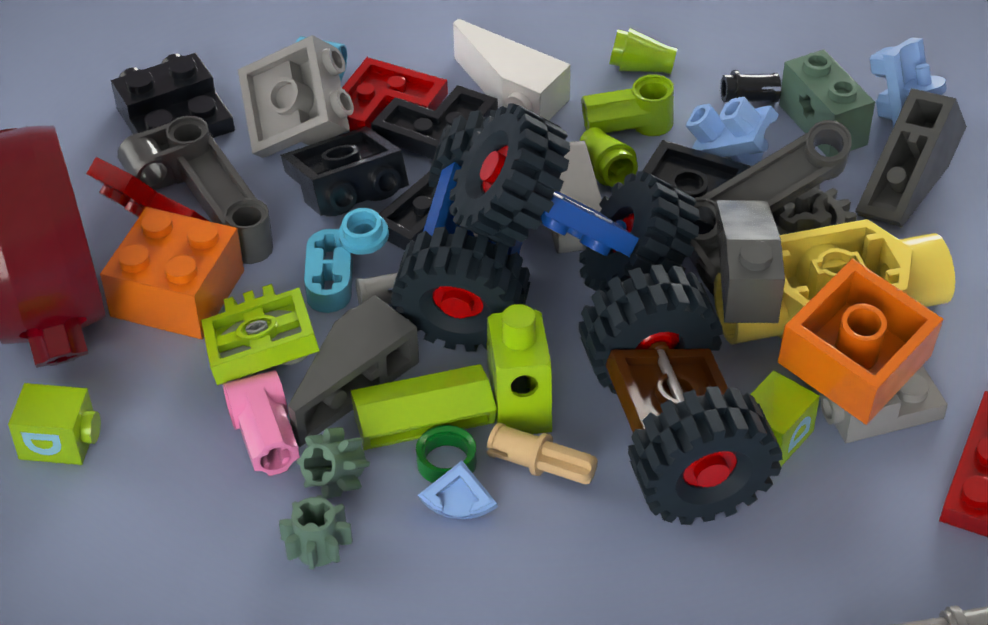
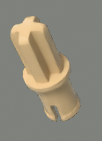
(540, 454)

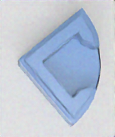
(458, 495)

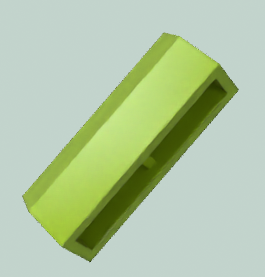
(412, 406)

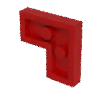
(379, 82)
(133, 193)

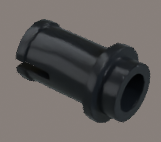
(750, 87)

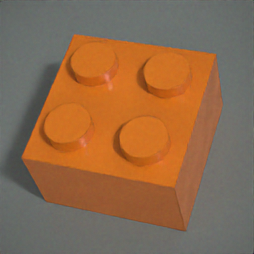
(172, 272)
(859, 340)

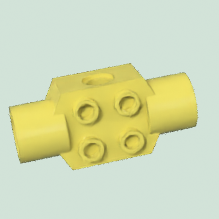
(812, 257)

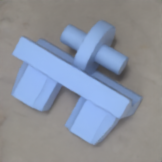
(903, 69)
(733, 133)

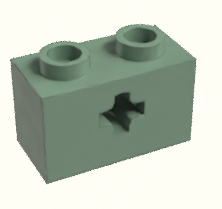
(820, 90)

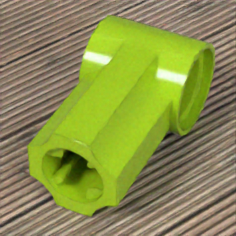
(644, 107)

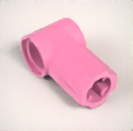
(261, 413)

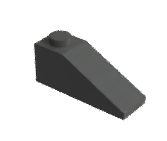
(913, 157)
(749, 261)
(361, 350)

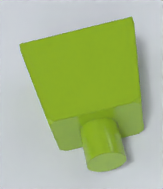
(517, 349)

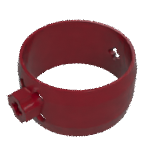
(44, 252)

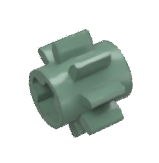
(333, 462)
(315, 531)

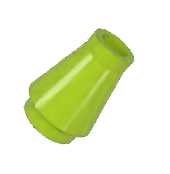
(641, 53)
(609, 157)

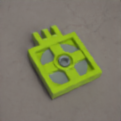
(258, 334)

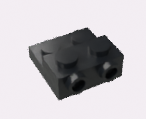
(170, 91)
(346, 171)

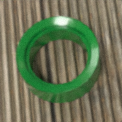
(444, 436)

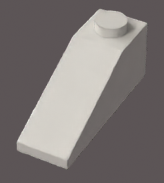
(512, 70)

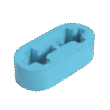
(320, 270)

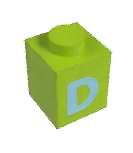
(788, 409)
(54, 424)

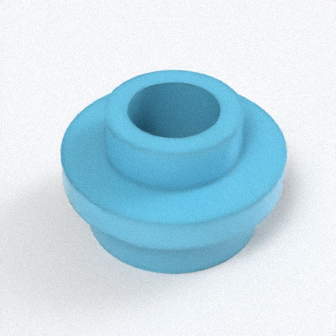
(363, 231)

